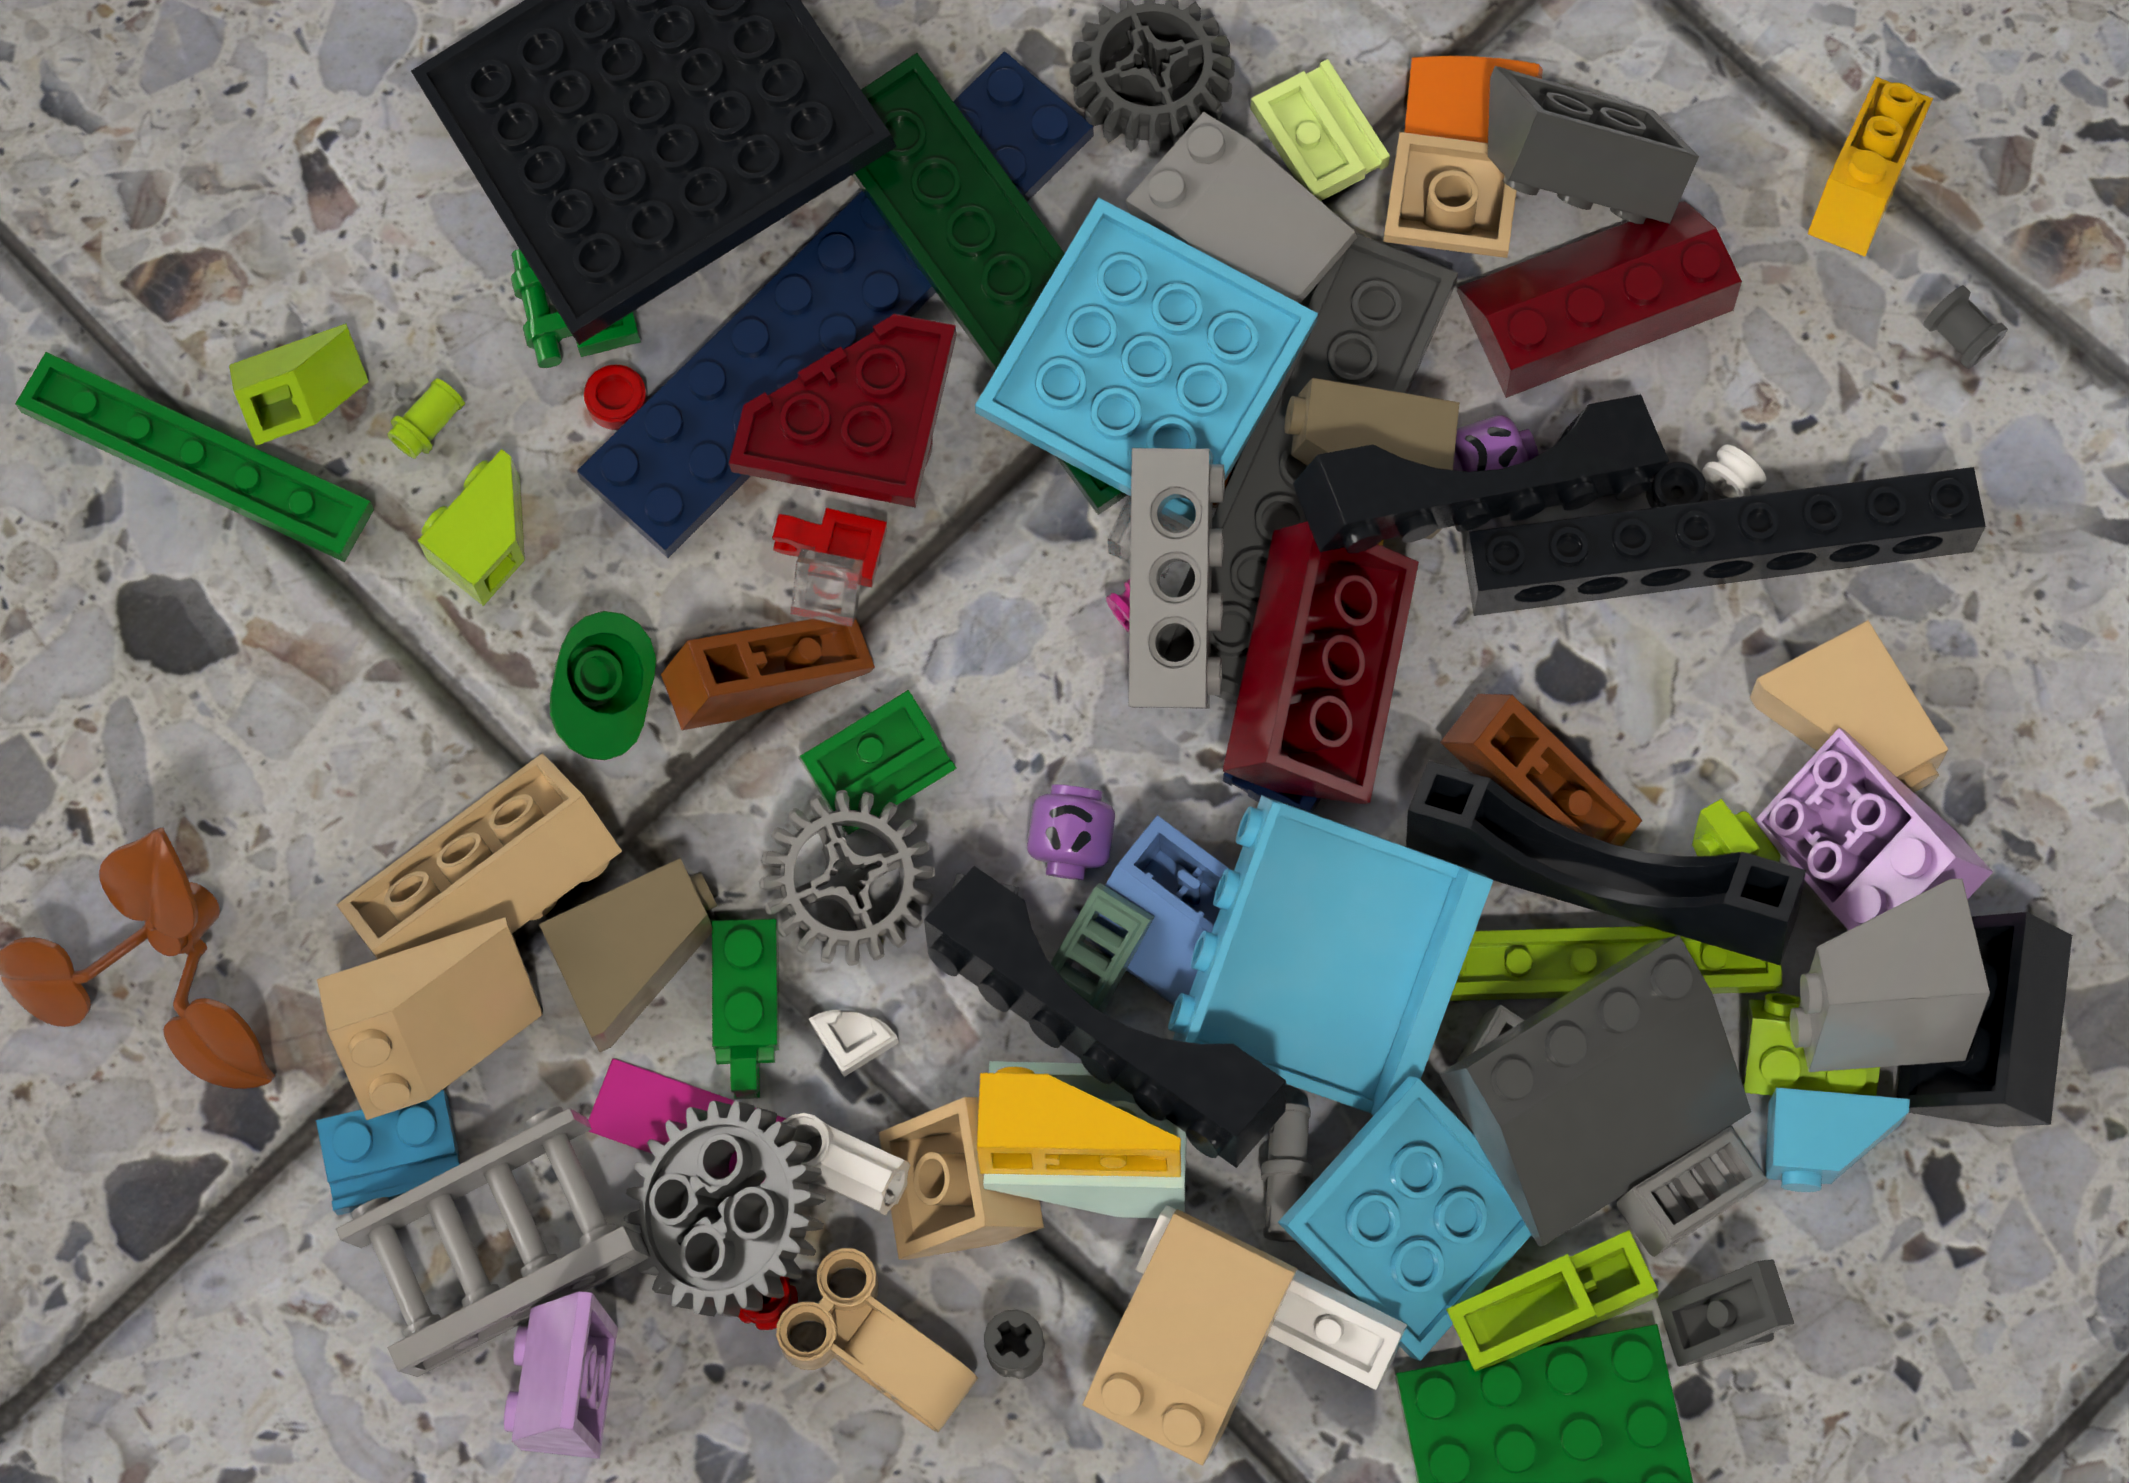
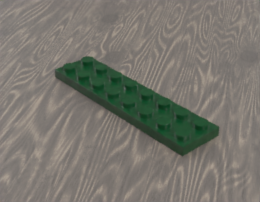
(962, 221)

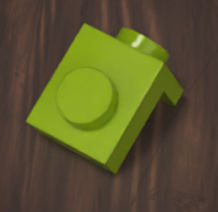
(1724, 833)

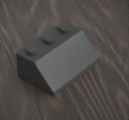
(1585, 148)

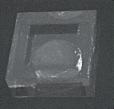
(826, 587)

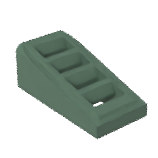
(1073, 948)

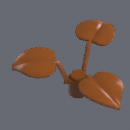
(149, 886)

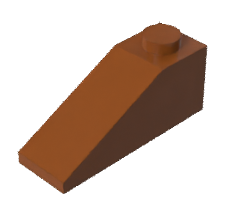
(761, 668)
(1515, 750)

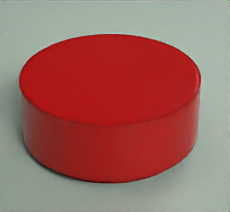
(614, 395)

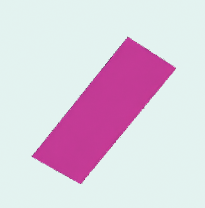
(639, 1103)

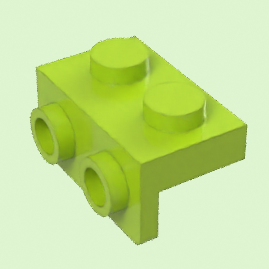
(1776, 1063)

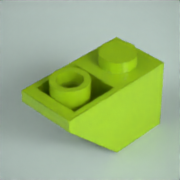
(297, 383)
(481, 532)

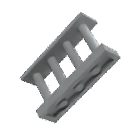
(544, 1278)

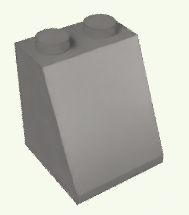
(1895, 988)

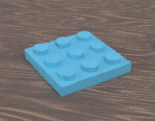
(1410, 1216)

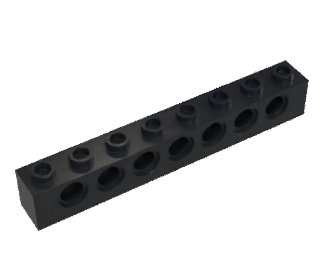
(1723, 541)

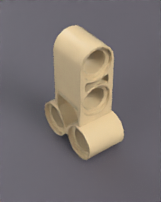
(877, 1345)

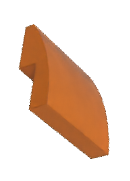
(1453, 93)

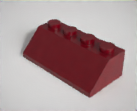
(1600, 297)
(1320, 668)

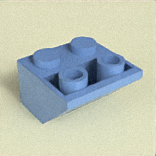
(1177, 886)

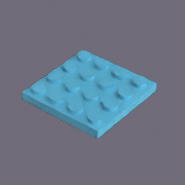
(1144, 351)

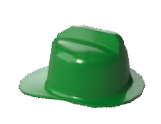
(602, 685)

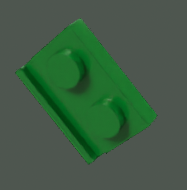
(881, 754)

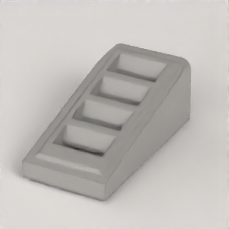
(1657, 1214)

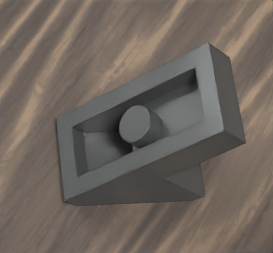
(1726, 1314)

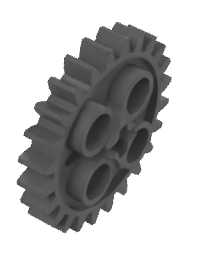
(725, 1208)

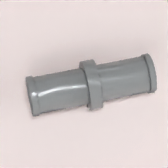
(1286, 1168)

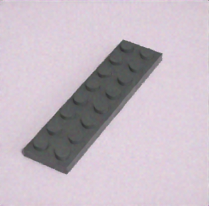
(1370, 332)

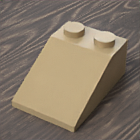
(427, 1014)
(1190, 1337)

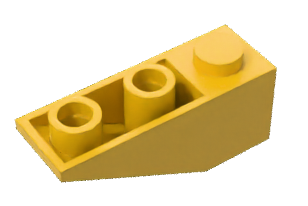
(1869, 166)

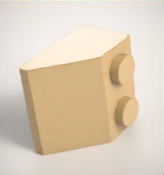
(945, 1193)

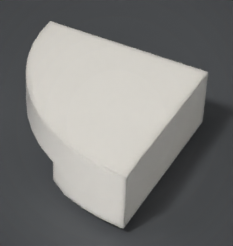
(852, 1037)

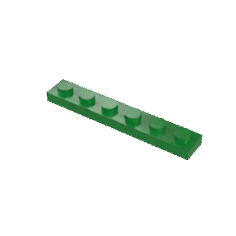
(195, 456)

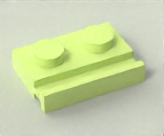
(1319, 131)

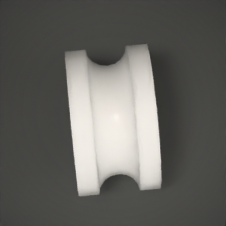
(1733, 473)

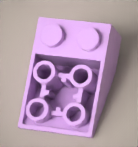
(1864, 834)

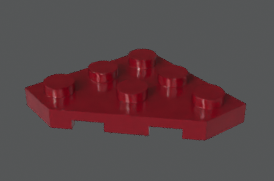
(855, 416)

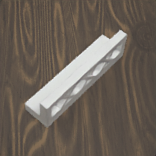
(1323, 1323)

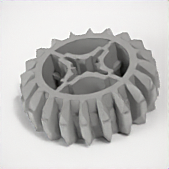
(898, 857)

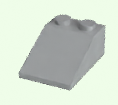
(1241, 210)

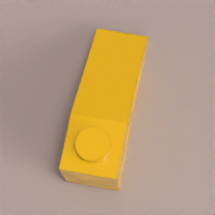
(1053, 1128)

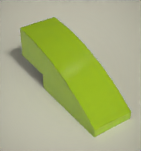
(1553, 1301)

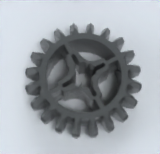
(1191, 50)

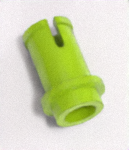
(425, 419)

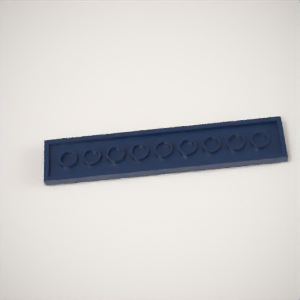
(674, 454)

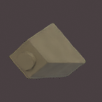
(1346, 416)
(629, 945)

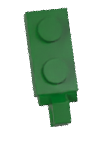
(745, 999)

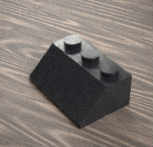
(2018, 1038)

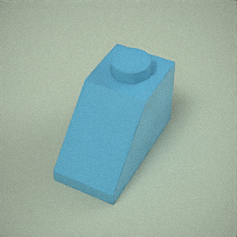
(1823, 1134)

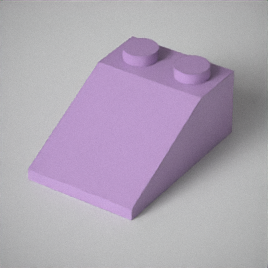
(563, 1377)

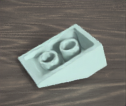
(1100, 1194)

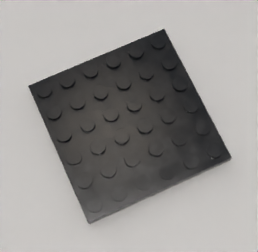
(647, 135)

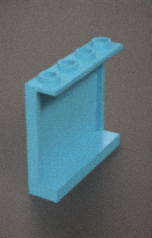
(1330, 954)

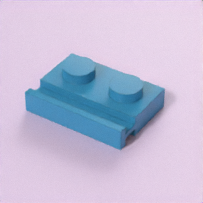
(386, 1152)

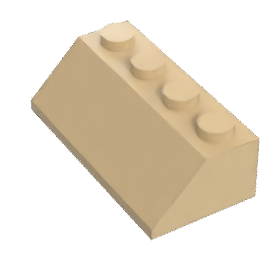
(490, 862)

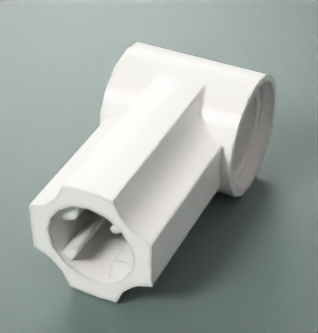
(852, 1165)

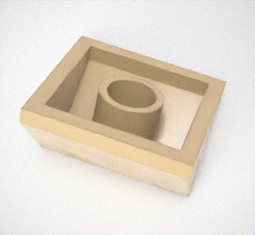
(1449, 197)

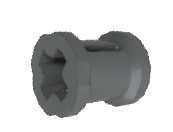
(1965, 327)
(1019, 1324)

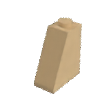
(1858, 689)

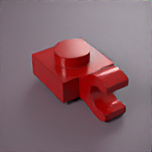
(838, 535)

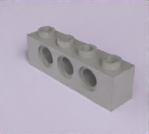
(1155, 480)

